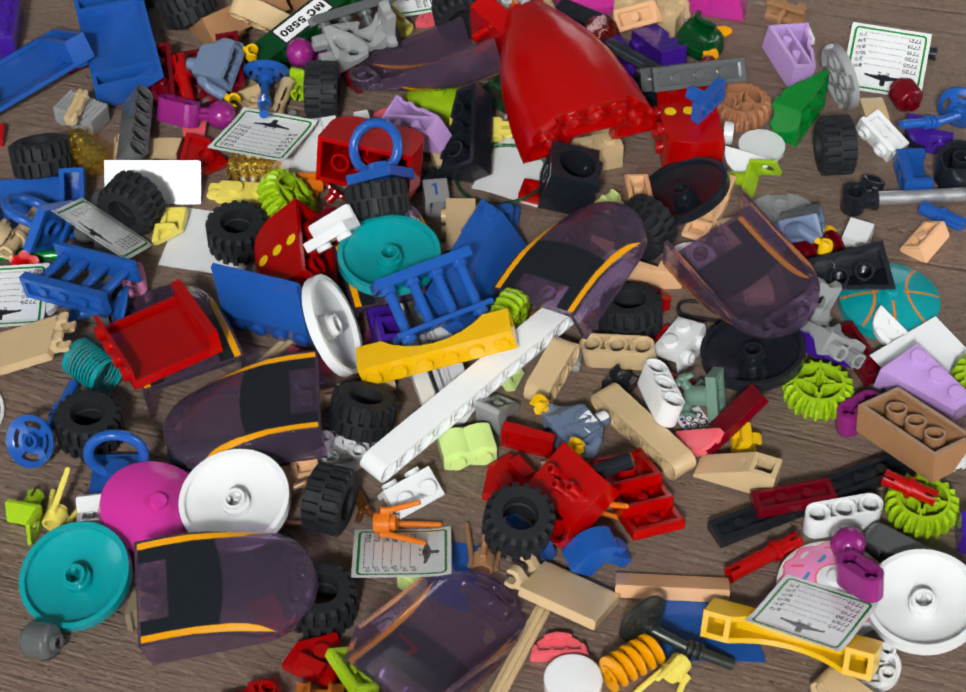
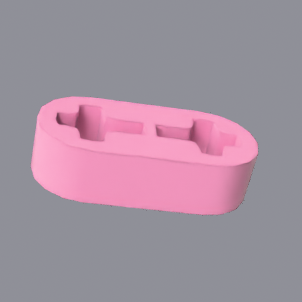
(137, 289)

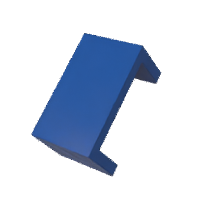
(910, 169)

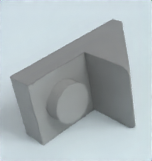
(495, 411)

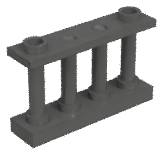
(343, 15)
(694, 73)

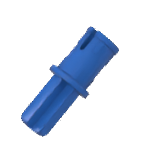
(942, 214)

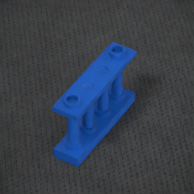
(434, 269)
(81, 296)

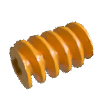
(630, 660)

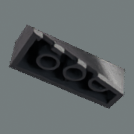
(469, 148)
(856, 268)

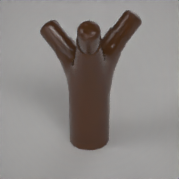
(363, 507)

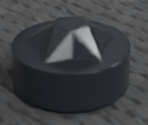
(871, 180)

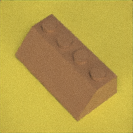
(222, 22)
(912, 433)

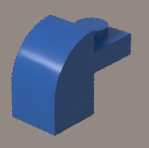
(594, 548)

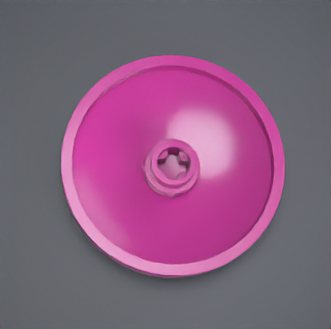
(142, 502)

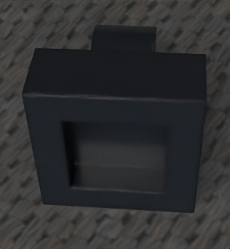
(622, 378)

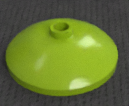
(436, 101)

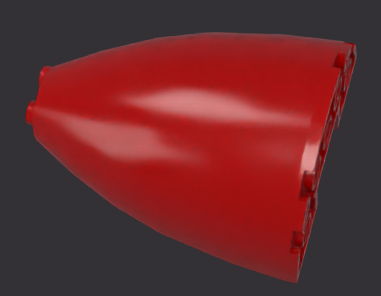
(563, 82)

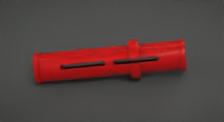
(183, 76)
(771, 552)

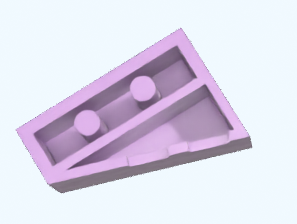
(790, 51)
(427, 123)
(925, 380)

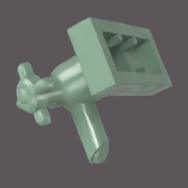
(704, 393)

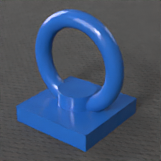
(380, 169)
(44, 227)
(106, 465)

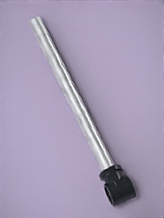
(857, 197)

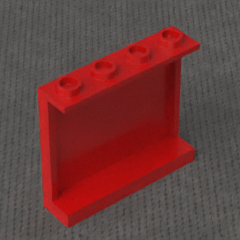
(159, 338)

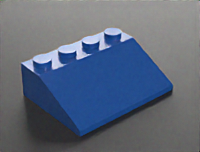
(262, 304)

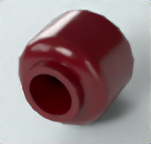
(905, 94)

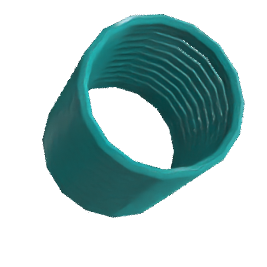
(91, 366)

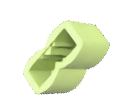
(467, 446)

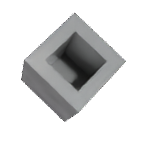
(434, 196)

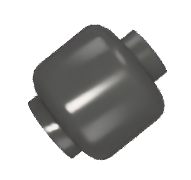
(40, 640)

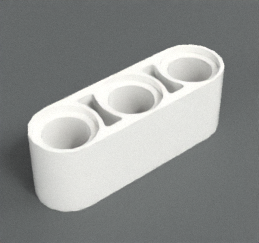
(660, 392)
(827, 516)

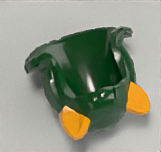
(702, 37)

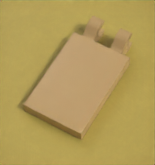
(34, 343)
(562, 592)

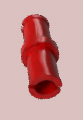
(910, 487)

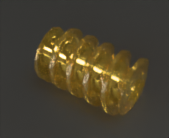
(87, 152)
(249, 167)

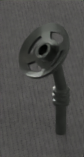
(649, 625)

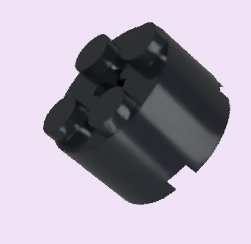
(951, 165)

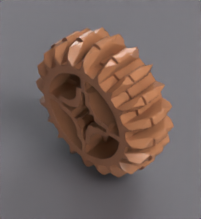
(745, 106)

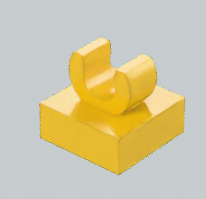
(745, 440)

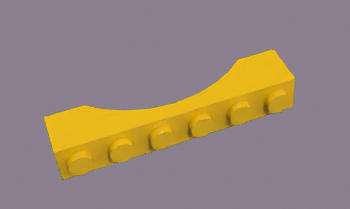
(486, 336)
(726, 624)

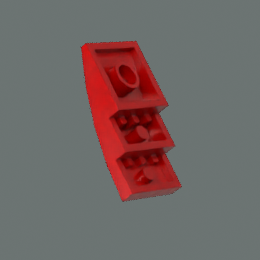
(648, 499)

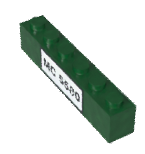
(274, 43)

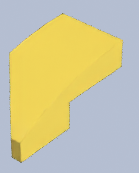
(171, 224)

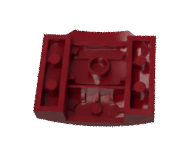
(168, 85)

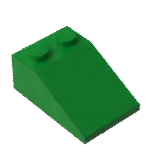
(799, 107)

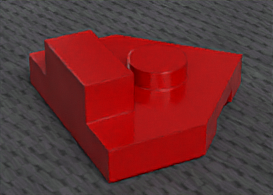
(196, 149)
(506, 471)
(309, 660)

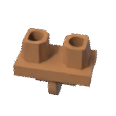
(785, 13)

